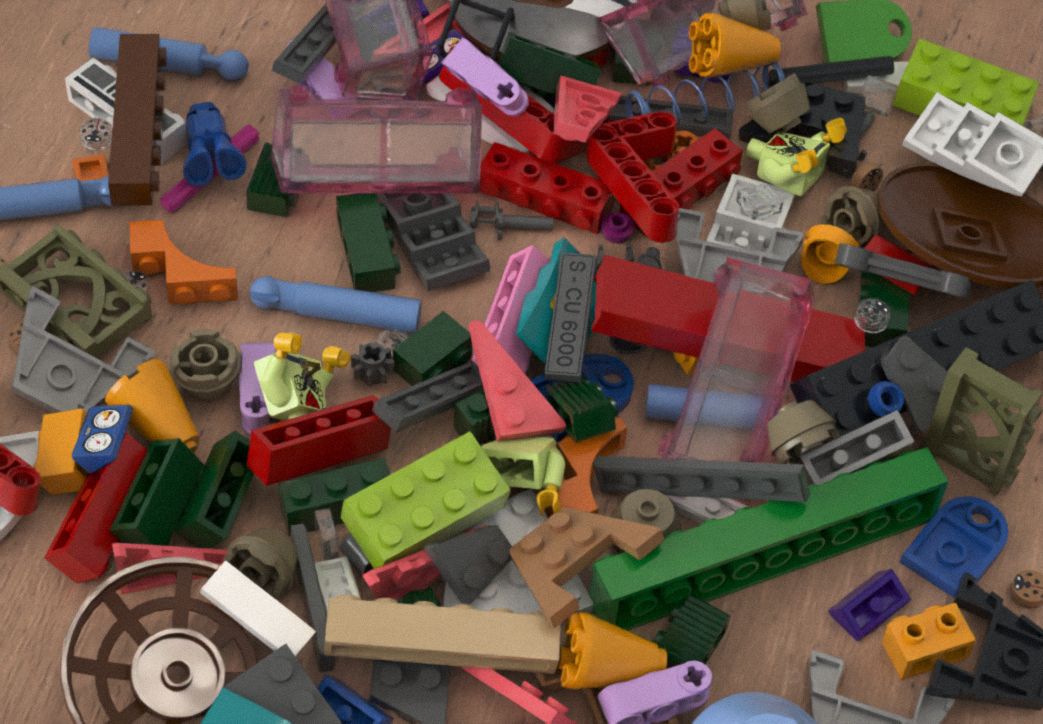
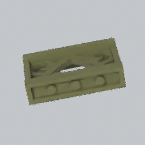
(90, 269)
(960, 447)

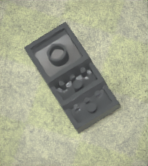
(434, 237)

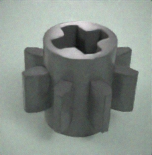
(372, 363)

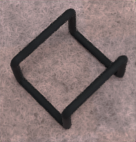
(508, 16)

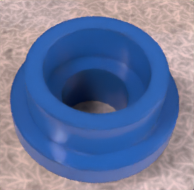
(893, 394)

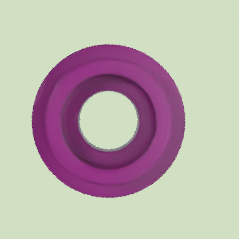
(617, 227)

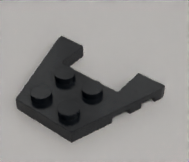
(824, 106)
(1008, 661)

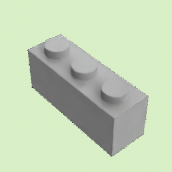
(853, 452)

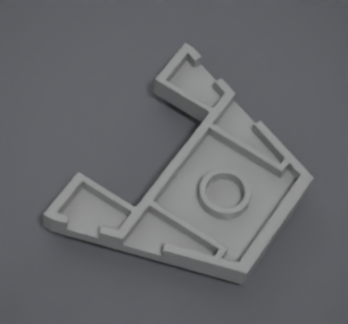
(703, 258)
(60, 374)
(836, 709)

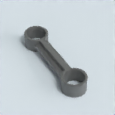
(904, 271)

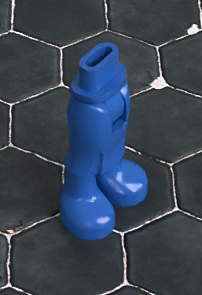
(210, 139)

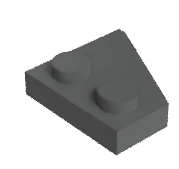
(918, 378)
(471, 560)
(411, 690)

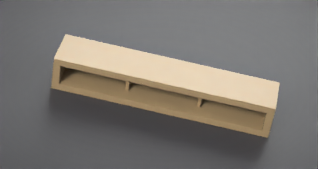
(441, 635)

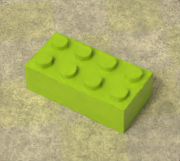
(962, 81)
(425, 502)

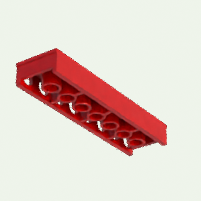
(676, 312)

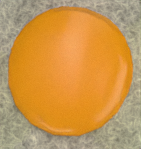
(820, 253)

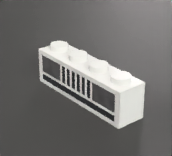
(93, 92)

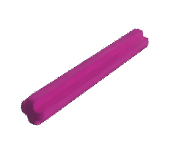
(184, 191)

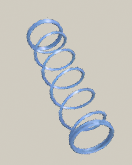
(645, 104)

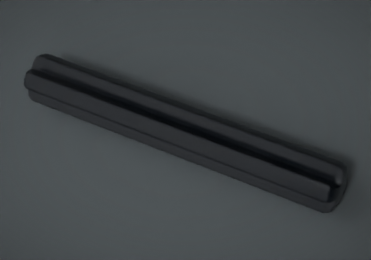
(837, 70)

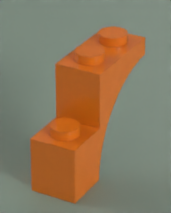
(185, 278)
(579, 467)

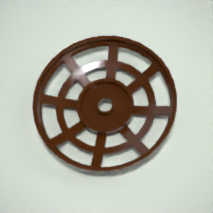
(157, 651)

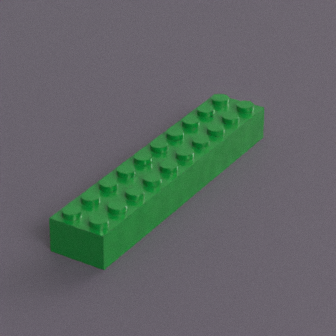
(769, 540)

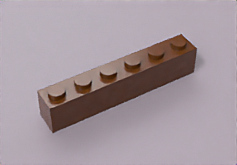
(136, 120)

